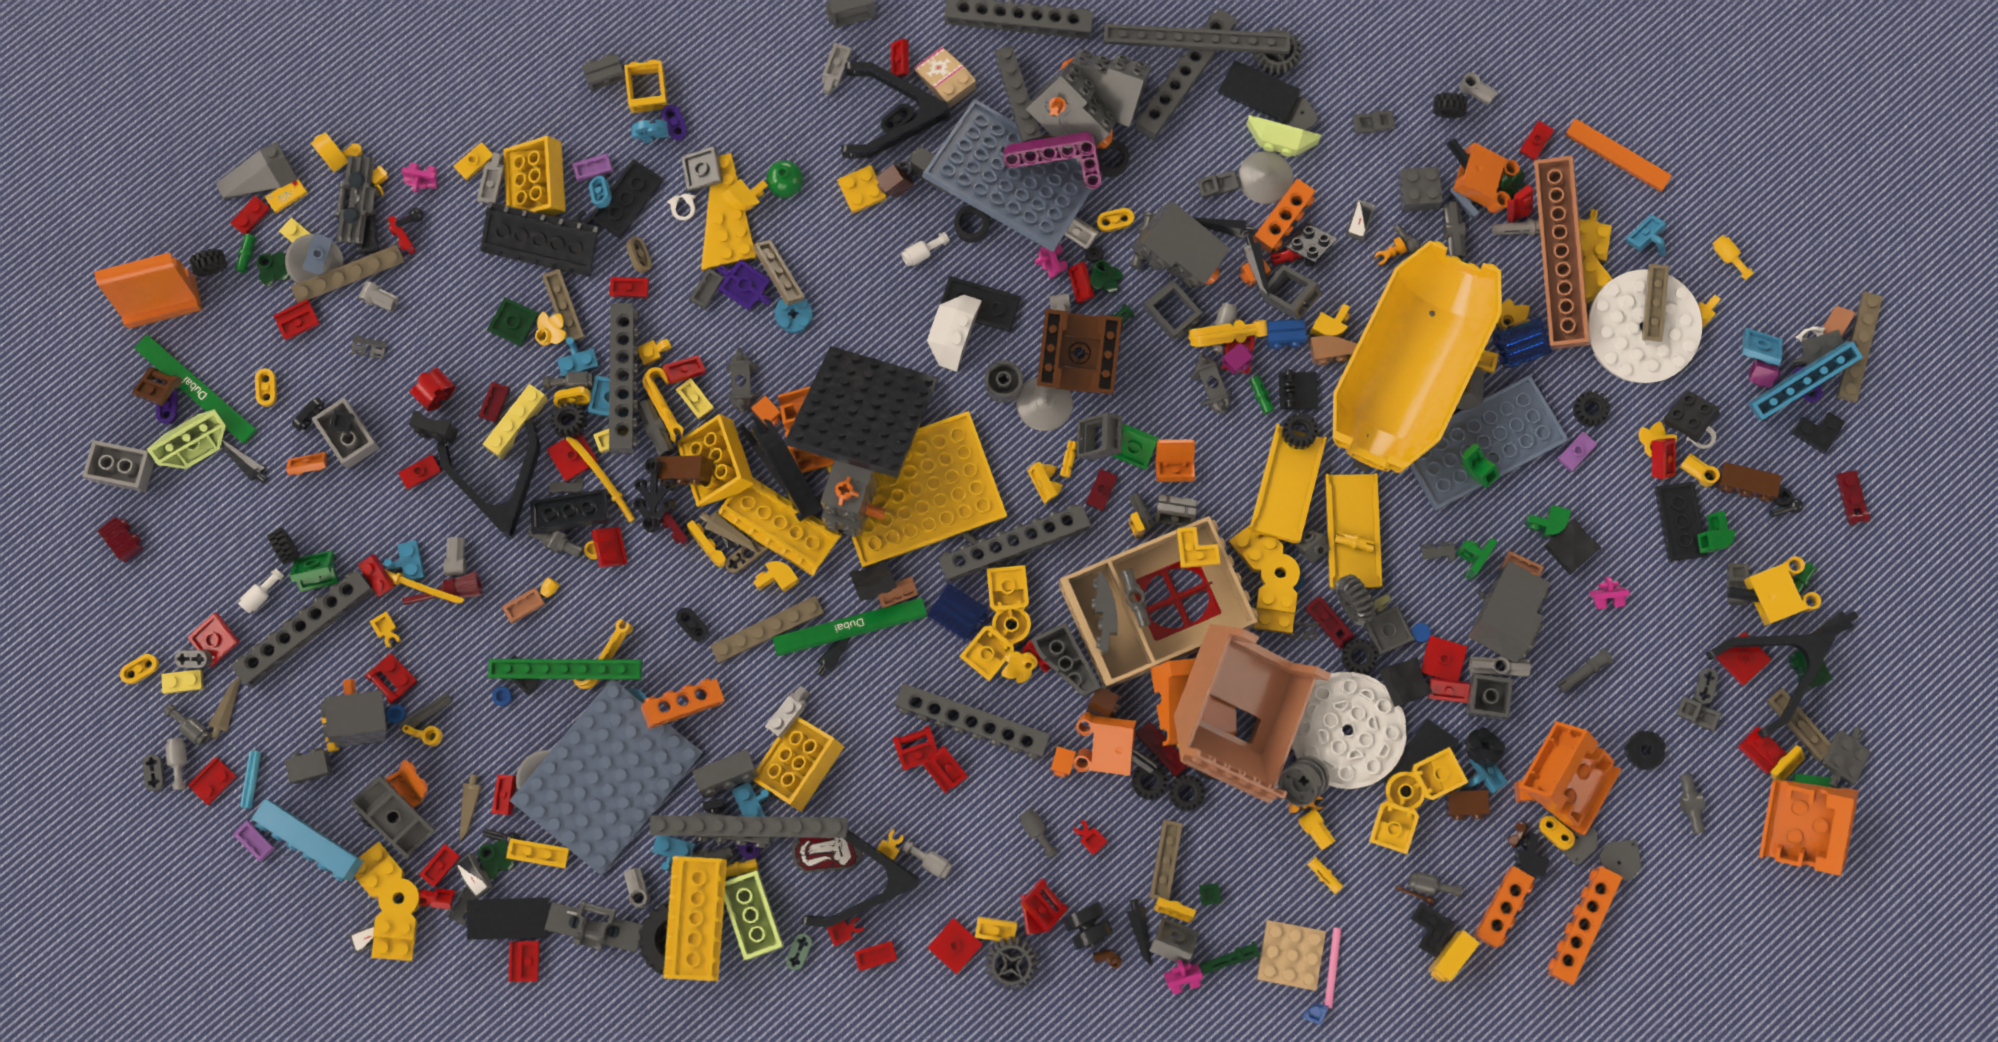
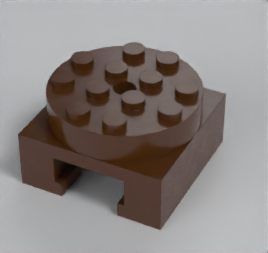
(1067, 332)

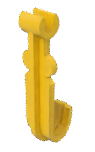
(1226, 333)
(659, 402)
(609, 650)

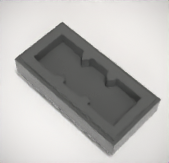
(706, 289)

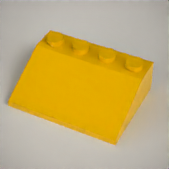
(535, 176)
(730, 469)
(798, 763)

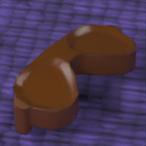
(1514, 840)

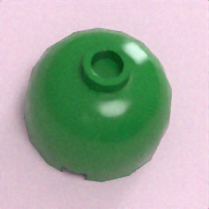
(784, 179)

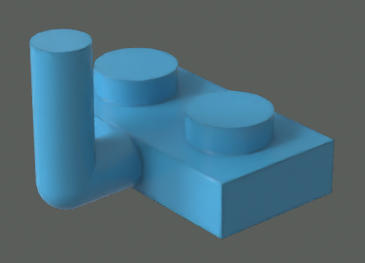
(1648, 232)
(578, 360)
(409, 561)
(1489, 775)
(748, 801)
(672, 847)

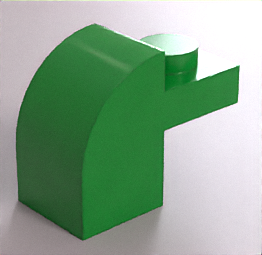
(1478, 466)
(1555, 521)
(1717, 536)

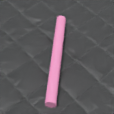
(1332, 967)

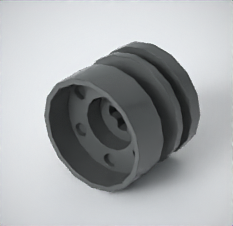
(1304, 781)

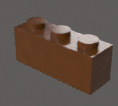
(686, 469)
(1748, 482)

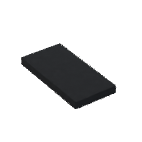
(1259, 91)
(628, 199)
(997, 307)
(569, 511)
(1680, 520)
(1425, 743)
(507, 918)

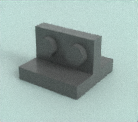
(1174, 941)

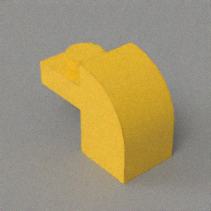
(329, 151)
(743, 198)
(1328, 326)
(777, 572)

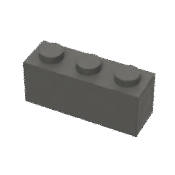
(725, 773)

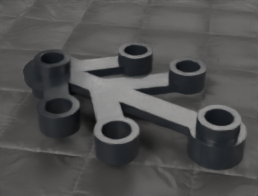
(652, 518)

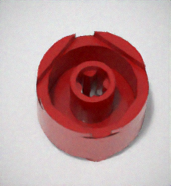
(432, 389)

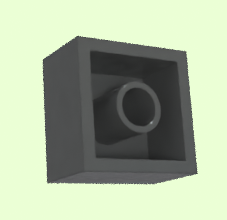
(1420, 189)
(1489, 697)

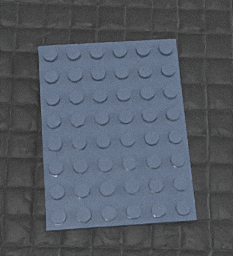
(1029, 199)
(605, 777)

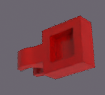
(439, 898)

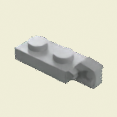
(835, 67)
(491, 180)
(788, 712)

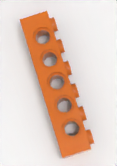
(1610, 883)

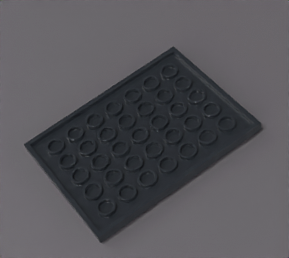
(862, 411)

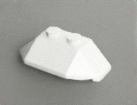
(952, 330)

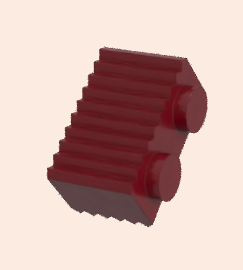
(120, 538)

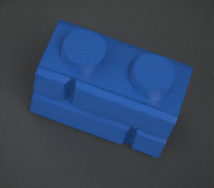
(1286, 333)

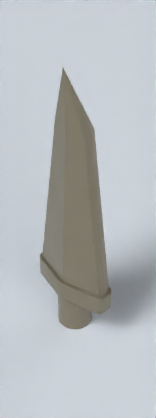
(721, 527)
(222, 716)
(469, 800)

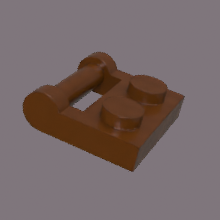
(153, 391)

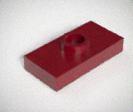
(494, 402)
(1101, 490)

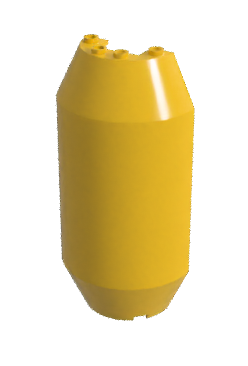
(1415, 365)

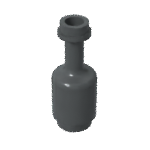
(572, 380)
(189, 727)
(1035, 829)
(1429, 884)

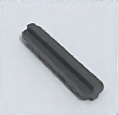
(426, 711)

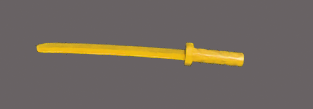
(616, 496)
(399, 579)

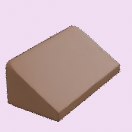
(1839, 320)

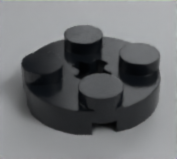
(1480, 738)
(1644, 761)

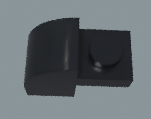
(1527, 859)

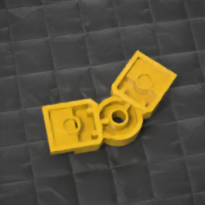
(1276, 597)
(1008, 600)
(1427, 779)
(394, 926)

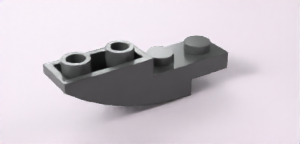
(1104, 605)

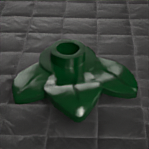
(1513, 185)
(274, 270)
(1105, 277)
(497, 859)

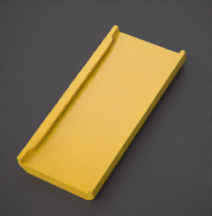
(1286, 488)
(1353, 509)
(773, 523)
(695, 918)

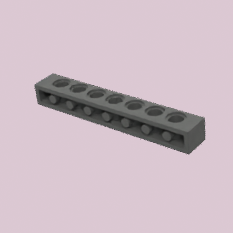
(1025, 24)
(1153, 127)
(623, 313)
(953, 572)
(298, 639)
(909, 693)

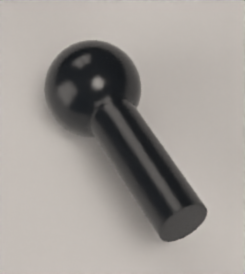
(415, 215)
(1794, 506)
(500, 836)

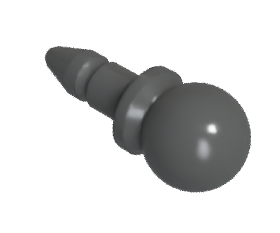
(1412, 244)

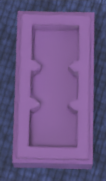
(592, 167)
(1577, 451)
(254, 841)

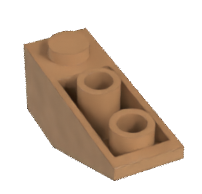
(1330, 348)

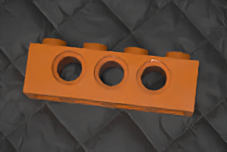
(1298, 191)
(655, 717)
(1503, 895)

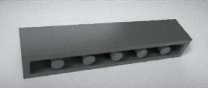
(1016, 94)

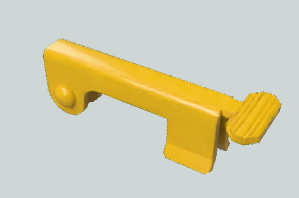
(379, 174)

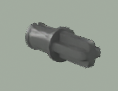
(1142, 511)

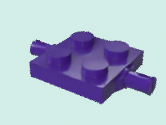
(744, 285)

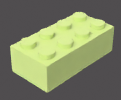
(751, 915)

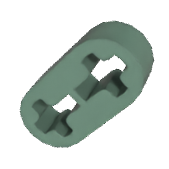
(803, 954)

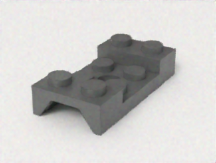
(379, 800)

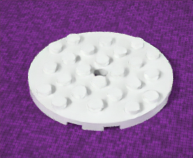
(1617, 333)
(1376, 725)

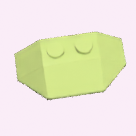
(1281, 137)
(189, 441)

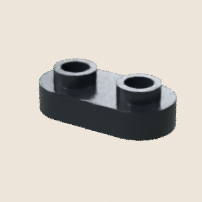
(896, 119)
(303, 419)
(692, 625)

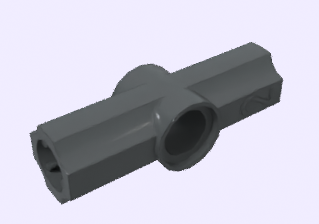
(1454, 230)
(655, 428)

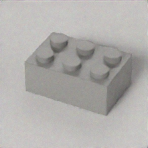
(347, 447)
(118, 466)

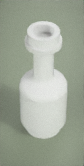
(921, 250)
(258, 593)

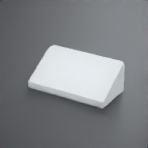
(1082, 233)

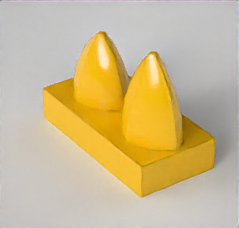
(1040, 476)

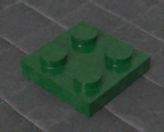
(513, 322)

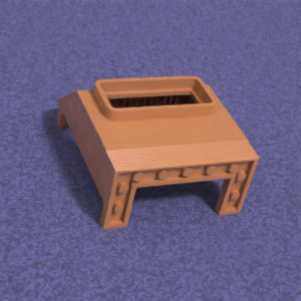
(1258, 683)

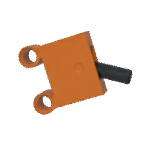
(1480, 174)
(1112, 746)

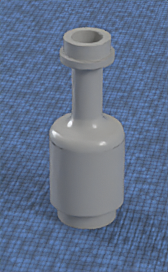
(1226, 314)
(176, 758)
(931, 862)

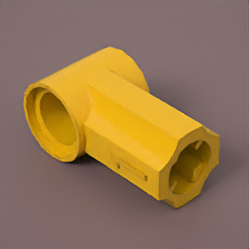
(1698, 469)
(1314, 825)

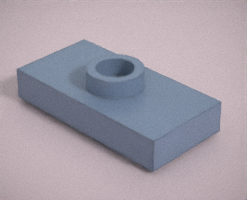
(1465, 203)
(317, 254)

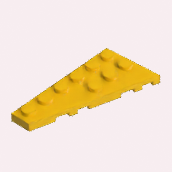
(726, 228)

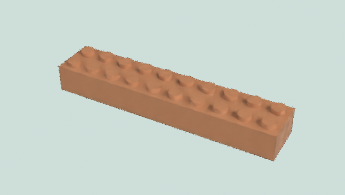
(1562, 252)

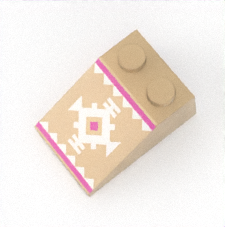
(946, 77)

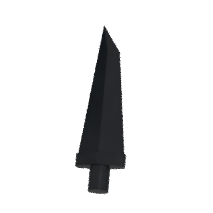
(1231, 227)
(1255, 259)
(246, 464)
(1837, 624)
(831, 656)
(1139, 925)

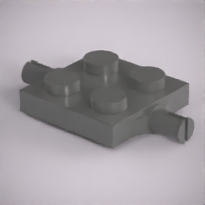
(1819, 346)
(1846, 758)

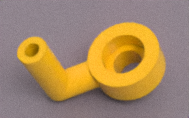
(425, 734)

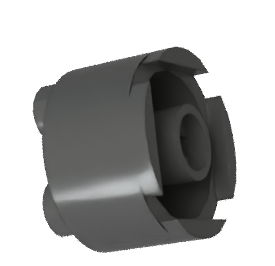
(1014, 381)

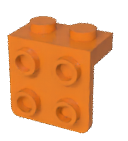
(1175, 460)
(409, 784)

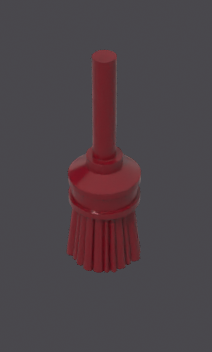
(463, 587)

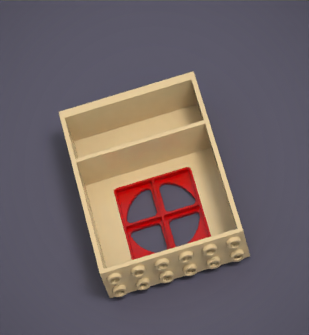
(1142, 648)

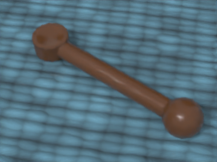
(1430, 900)

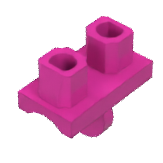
(419, 179)
(1050, 262)
(1618, 594)
(1181, 975)

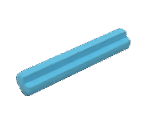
(250, 779)

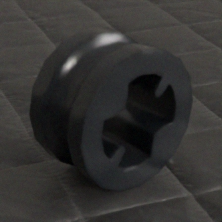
(1788, 493)

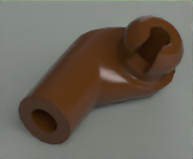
(1108, 956)

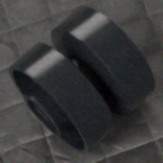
(1084, 920)

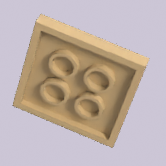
(1291, 955)

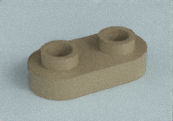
(638, 254)

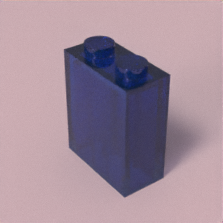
(1521, 342)
(958, 613)

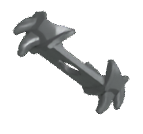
(741, 396)
(1218, 397)

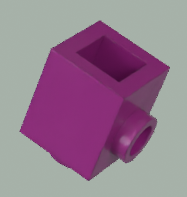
(1238, 359)
(1763, 373)

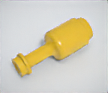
(1730, 254)

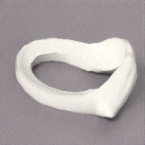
(673, 203)
(1817, 330)
(1713, 439)

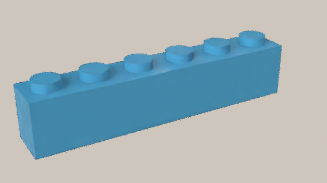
(1805, 380)
(307, 840)

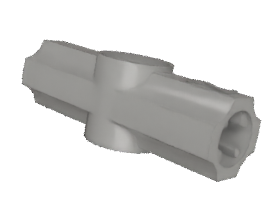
(1487, 666)

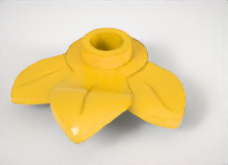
(1512, 313)
(552, 327)
(1656, 432)
(1019, 666)

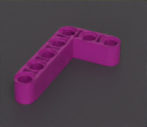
(1058, 153)

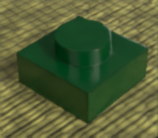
(1209, 894)

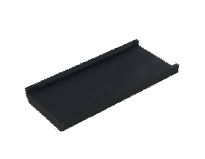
(539, 239)

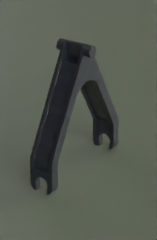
(930, 112)
(782, 466)
(507, 514)
(1812, 646)
(899, 881)

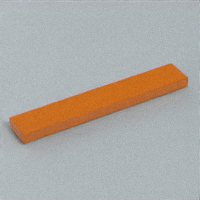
(1618, 155)

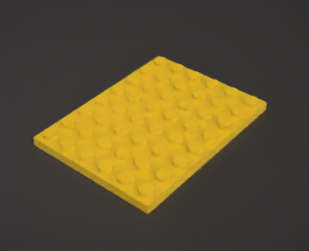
(937, 495)

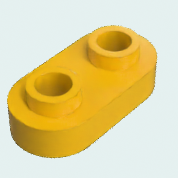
(1114, 218)
(265, 388)
(576, 395)
(140, 669)
(1556, 832)

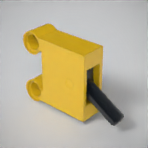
(1776, 592)

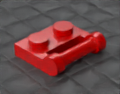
(396, 673)
(917, 754)
(1040, 908)

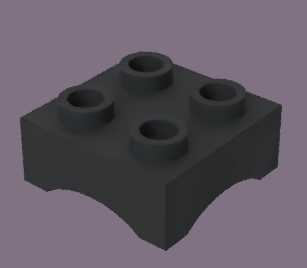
(1691, 415)
(438, 429)
(1572, 547)
(873, 581)
(1405, 682)

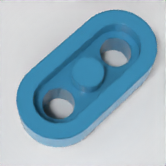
(600, 191)

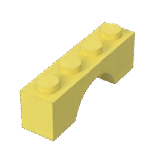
(504, 434)

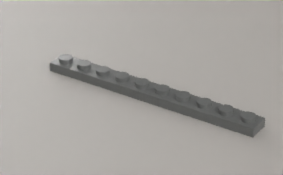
(1197, 38)
(749, 826)

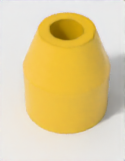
(549, 587)

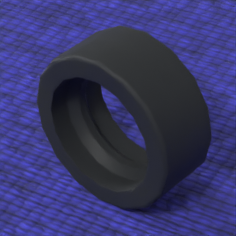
(1114, 172)
(967, 237)

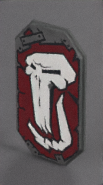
(824, 854)

